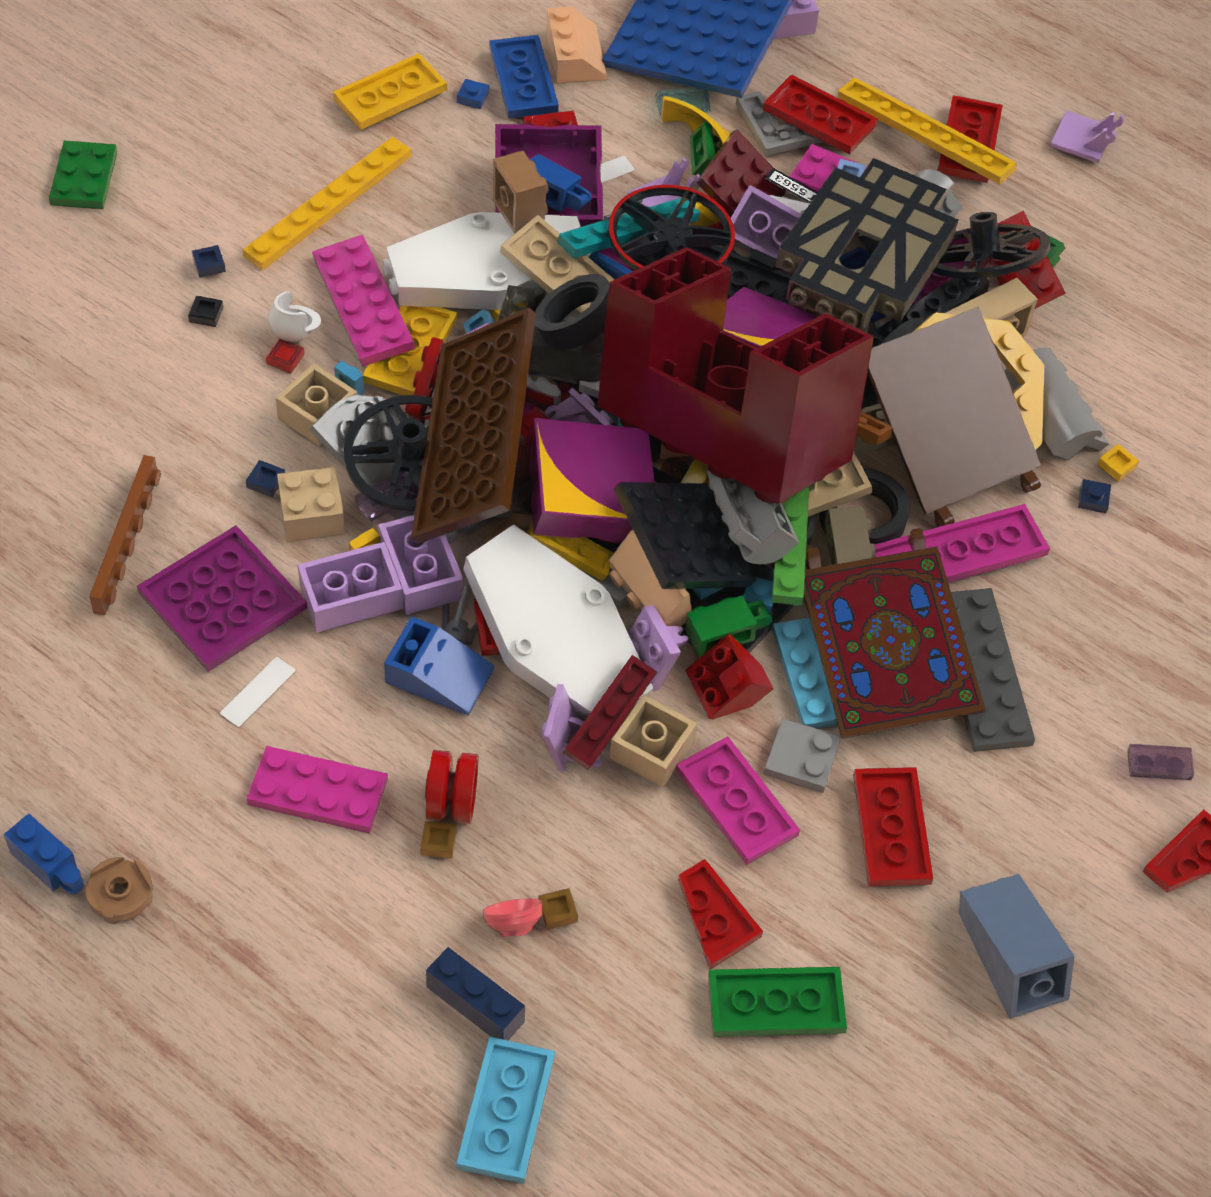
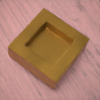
(438, 839)
(558, 908)

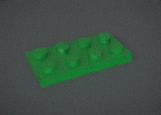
(776, 1001)

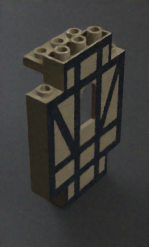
(884, 206)

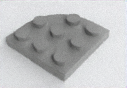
(335, 423)

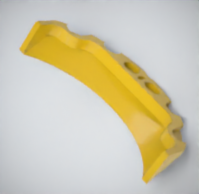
(681, 111)

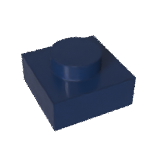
(208, 261)
(264, 478)
(1094, 496)

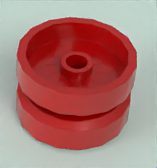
(449, 786)

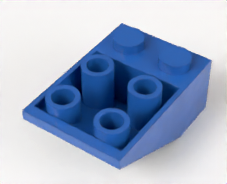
(437, 667)

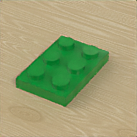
(83, 174)

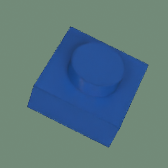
(472, 93)

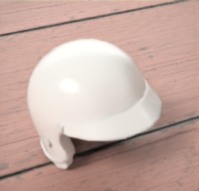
(291, 322)

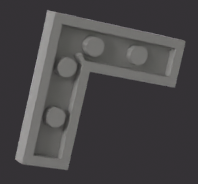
(766, 129)

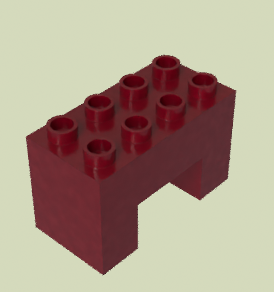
(748, 412)

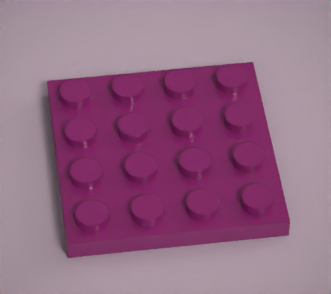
(222, 597)

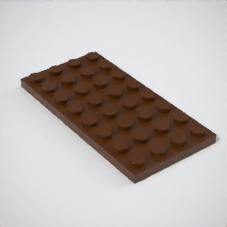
(474, 427)

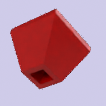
(728, 678)

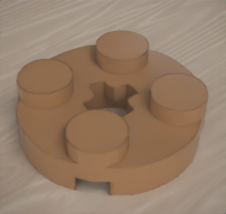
(122, 906)

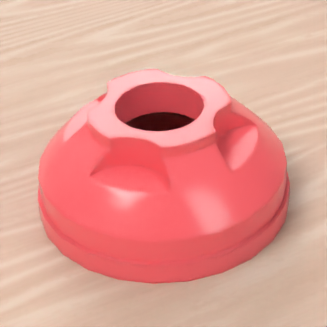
(513, 916)

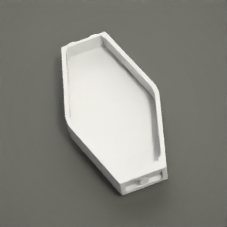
(461, 264)
(549, 618)

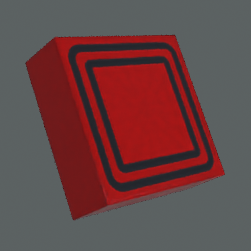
(285, 356)

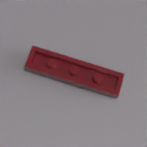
(610, 712)

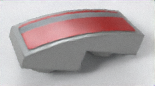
(542, 393)

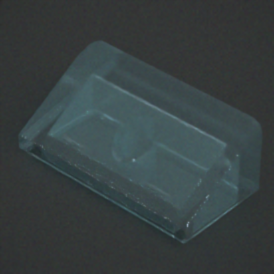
(693, 96)

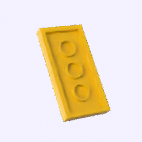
(389, 91)
(398, 371)

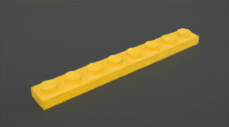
(928, 131)
(326, 203)

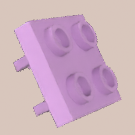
(656, 643)

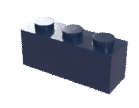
(475, 995)

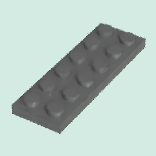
(1006, 718)

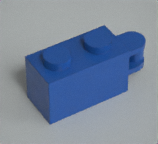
(563, 185)
(44, 855)

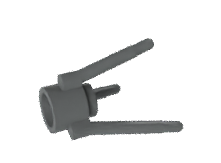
(458, 627)

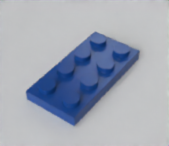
(523, 76)

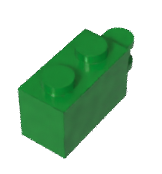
(730, 616)

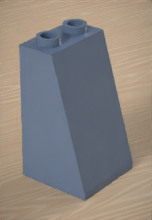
(1017, 945)

